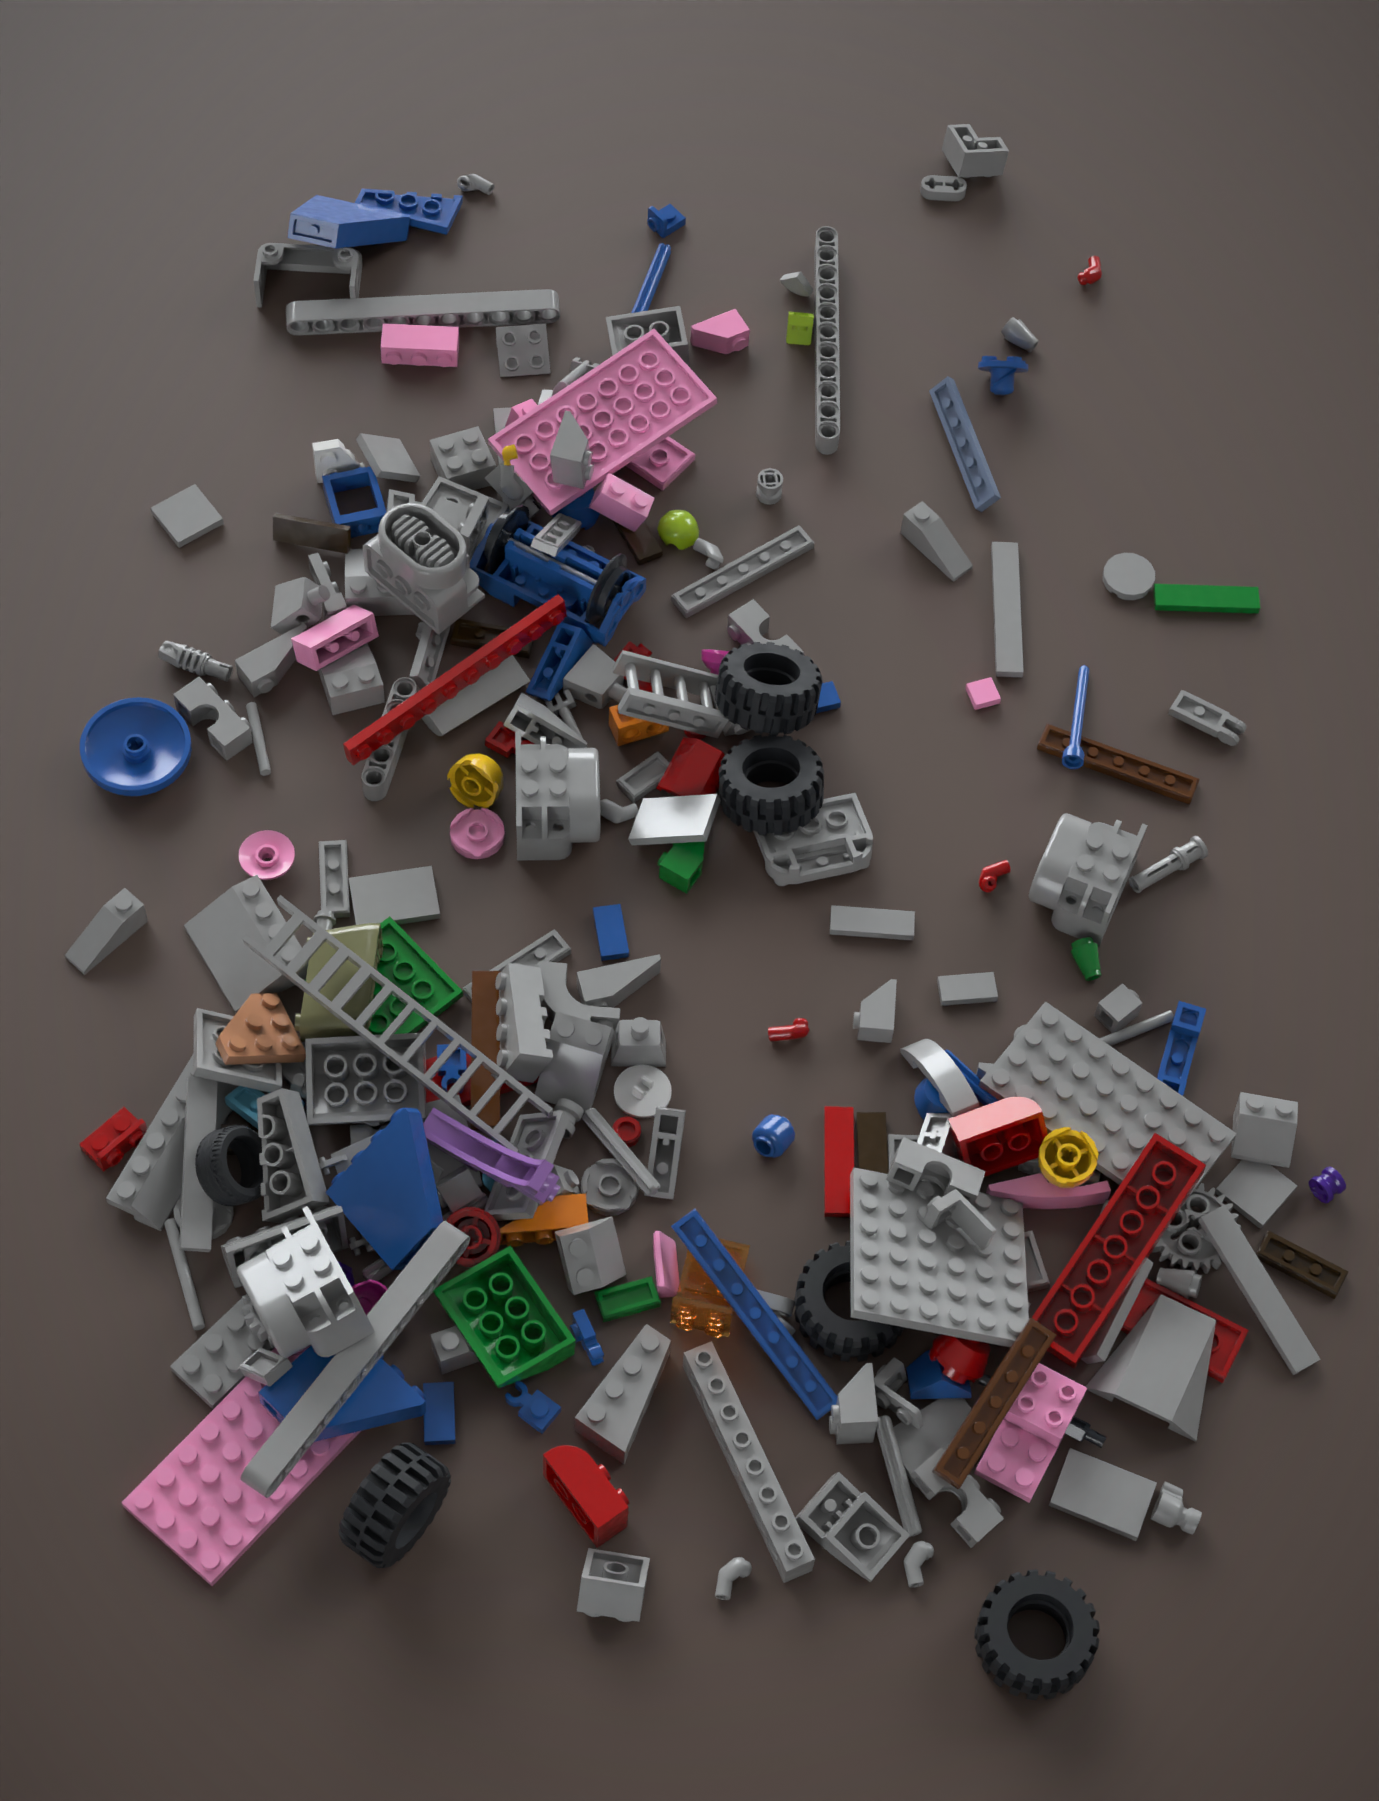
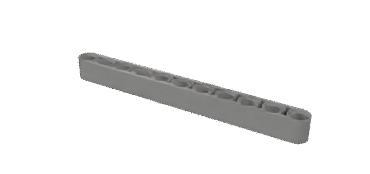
(447, 310)
(826, 341)
(352, 1364)

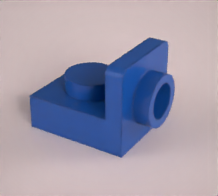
(665, 220)

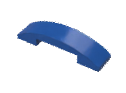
(1181, 1046)

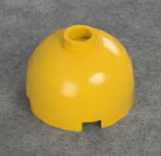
(476, 780)
(1067, 1157)

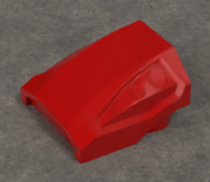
(692, 769)

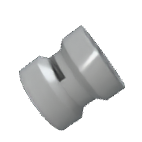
(769, 486)
(573, 1110)

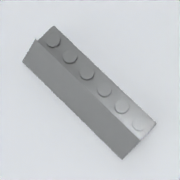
(154, 1172)

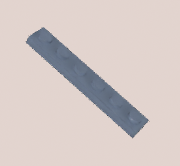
(964, 444)

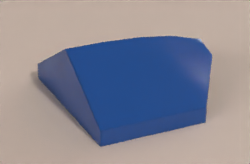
(928, 1381)

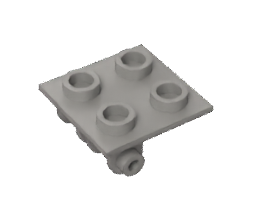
(523, 350)

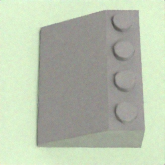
(365, 591)
(219, 940)
(358, 1083)
(241, 1249)

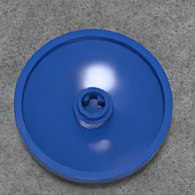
(135, 746)

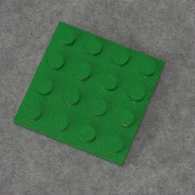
(415, 975)

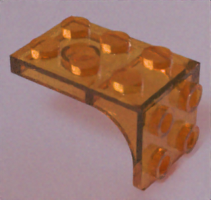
(699, 1301)

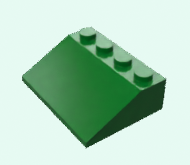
(506, 1319)

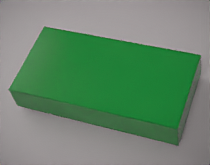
(627, 1299)

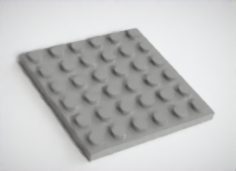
(937, 1275)

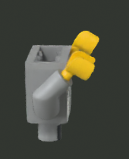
(510, 484)

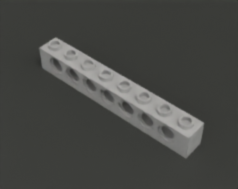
(748, 1462)

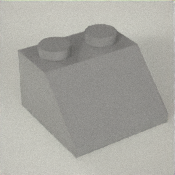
(571, 454)
(1264, 1129)
(590, 1255)
(855, 1412)
(613, 1585)

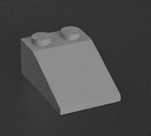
(666, 321)
(352, 681)
(577, 1061)

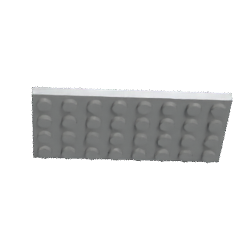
(1102, 1093)

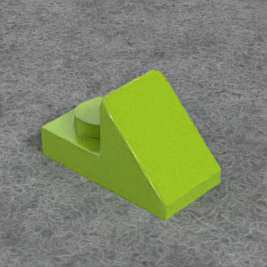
(799, 328)

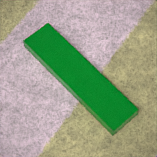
(1206, 598)

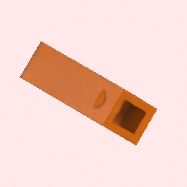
(560, 1214)

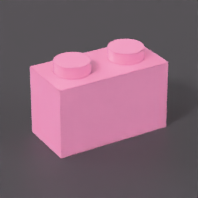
(621, 502)

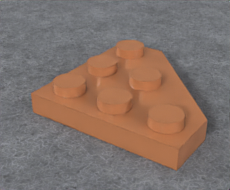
(260, 1034)

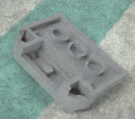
(828, 846)

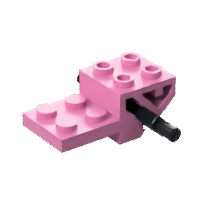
(1034, 1431)

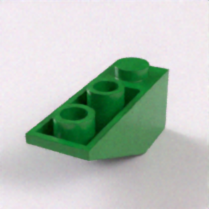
(682, 865)

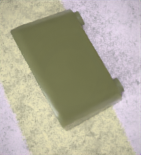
(317, 1021)

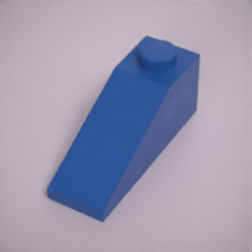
(562, 653)

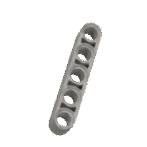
(383, 771)

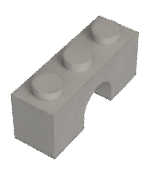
(750, 623)
(201, 702)
(918, 1162)
(977, 1512)

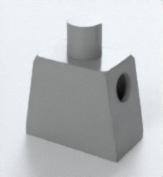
(297, 603)
(593, 679)
(638, 1043)

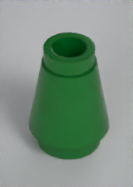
(1087, 958)

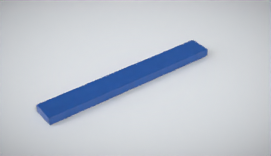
(755, 1314)

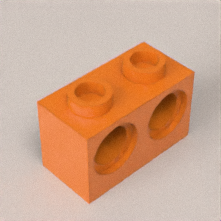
(631, 729)

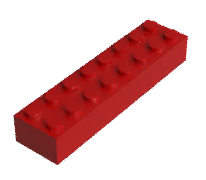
(1117, 1247)

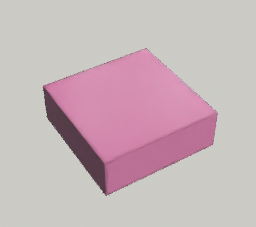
(983, 693)

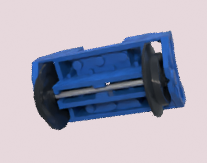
(584, 579)

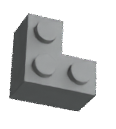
(973, 155)

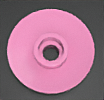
(266, 845)

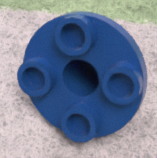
(1002, 372)

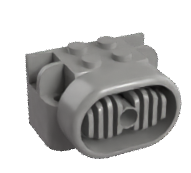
(423, 565)
(555, 799)
(1085, 874)
(304, 1294)

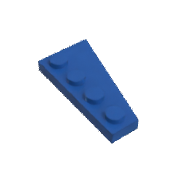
(426, 212)

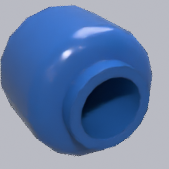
(773, 1136)

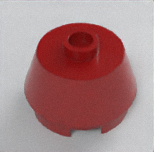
(481, 1229)
(961, 1357)

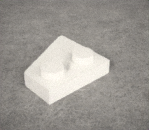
(332, 457)

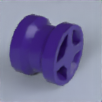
(1327, 1185)

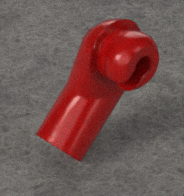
(1092, 273)
(990, 873)
(797, 1030)

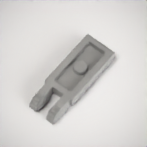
(1207, 718)

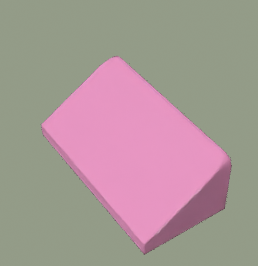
(665, 1265)

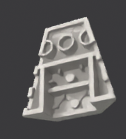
(1162, 1365)

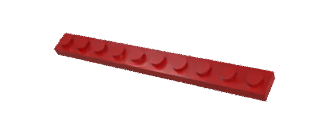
(454, 680)

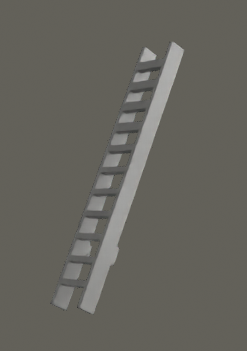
(350, 989)

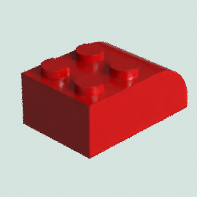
(999, 1134)
(586, 1492)

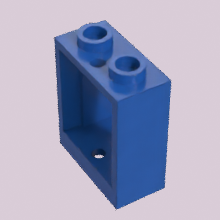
(350, 480)

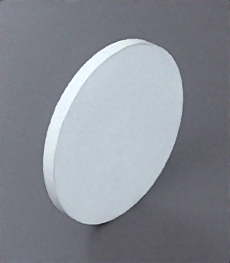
(642, 1090)

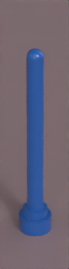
(1074, 755)

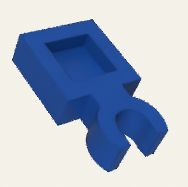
(453, 1068)
(582, 1331)
(535, 1409)

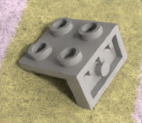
(466, 520)

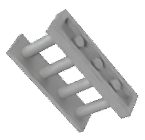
(663, 709)

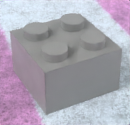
(463, 458)

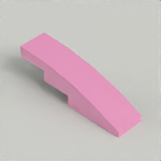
(1037, 1193)

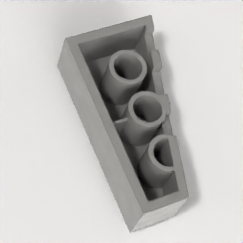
(522, 1022)
(288, 1158)
(621, 1400)

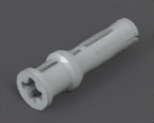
(1178, 859)

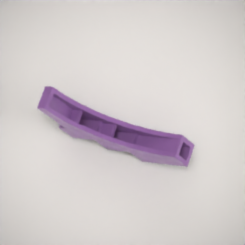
(479, 1153)

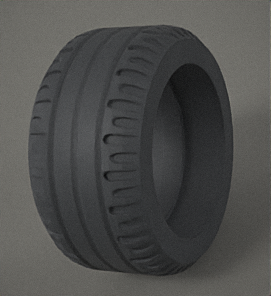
(213, 1168)

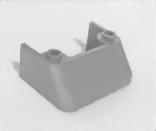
(308, 259)

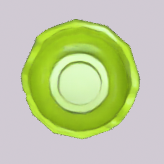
(678, 528)

